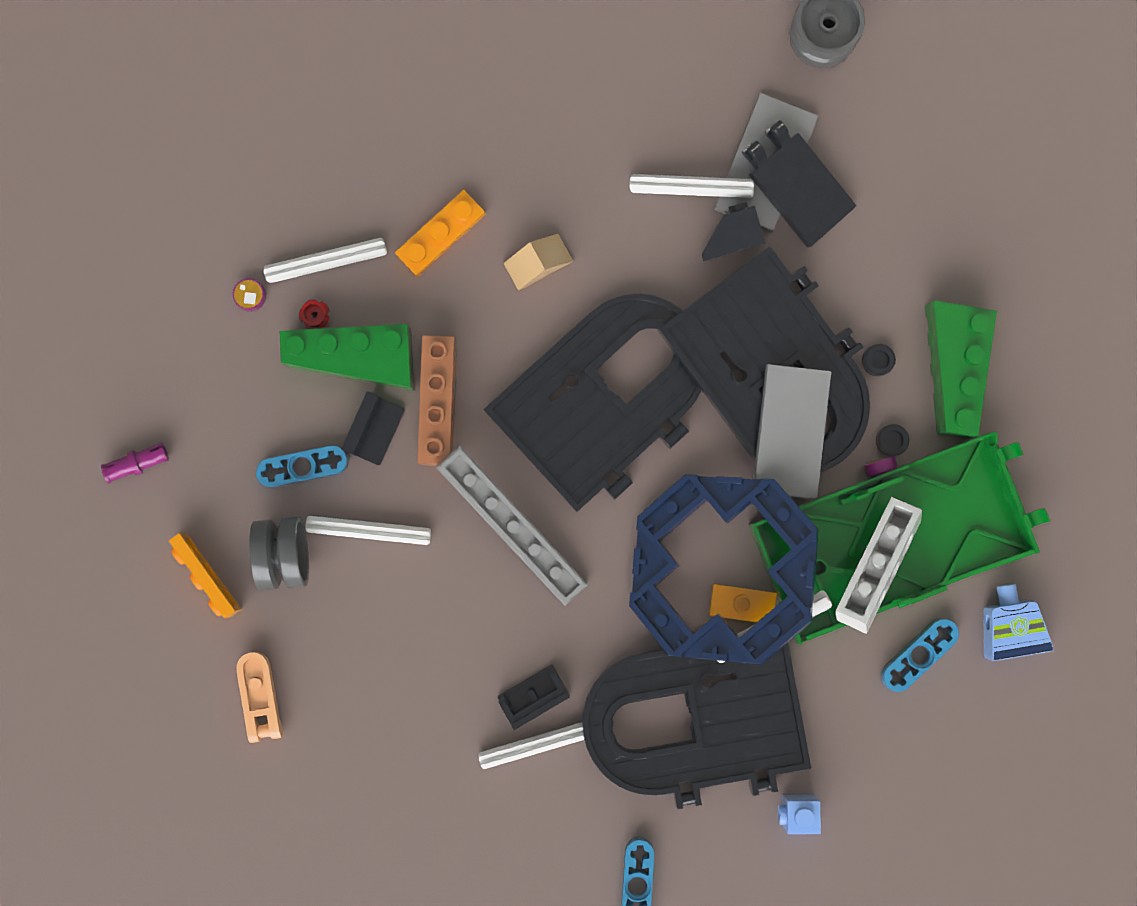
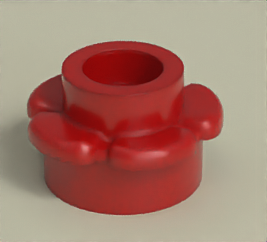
(310, 307)

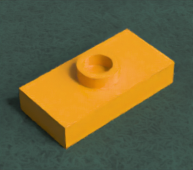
(740, 602)

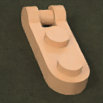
(258, 696)

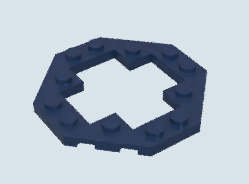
(792, 572)

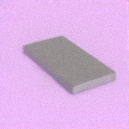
(765, 113)
(792, 428)

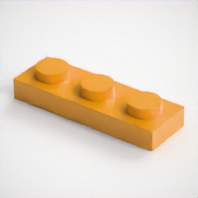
(440, 233)
(204, 576)

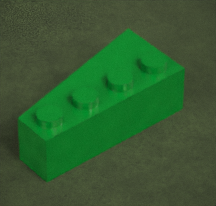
(960, 359)

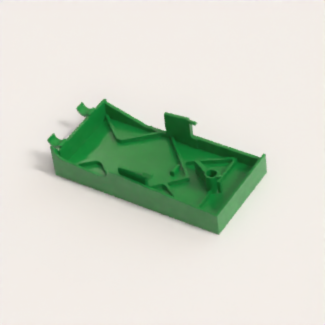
(966, 526)

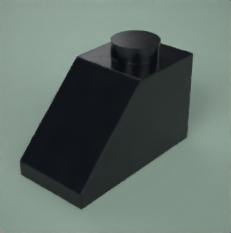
(735, 232)

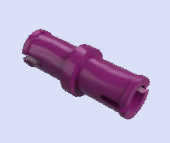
(134, 462)

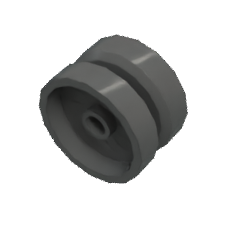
(826, 31)
(279, 553)

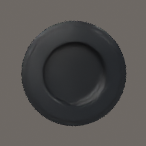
(878, 360)
(892, 440)

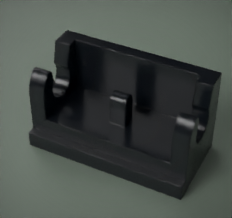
(533, 697)

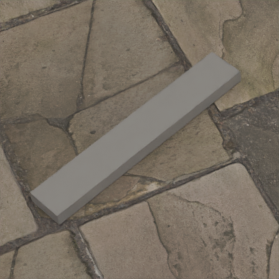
(511, 525)

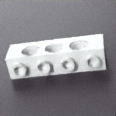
(878, 565)

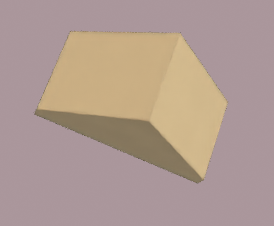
(537, 261)

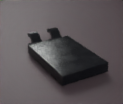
(798, 184)

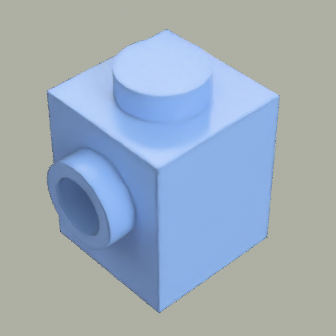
(800, 814)

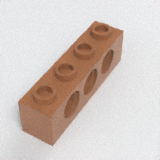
(437, 399)

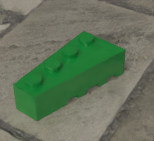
(357, 353)

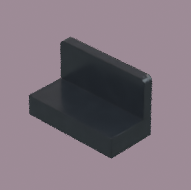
(373, 428)

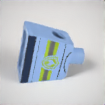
(1014, 627)

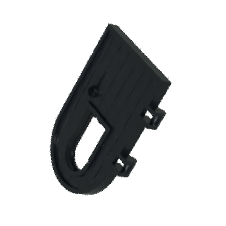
(765, 323)
(589, 426)
(733, 724)

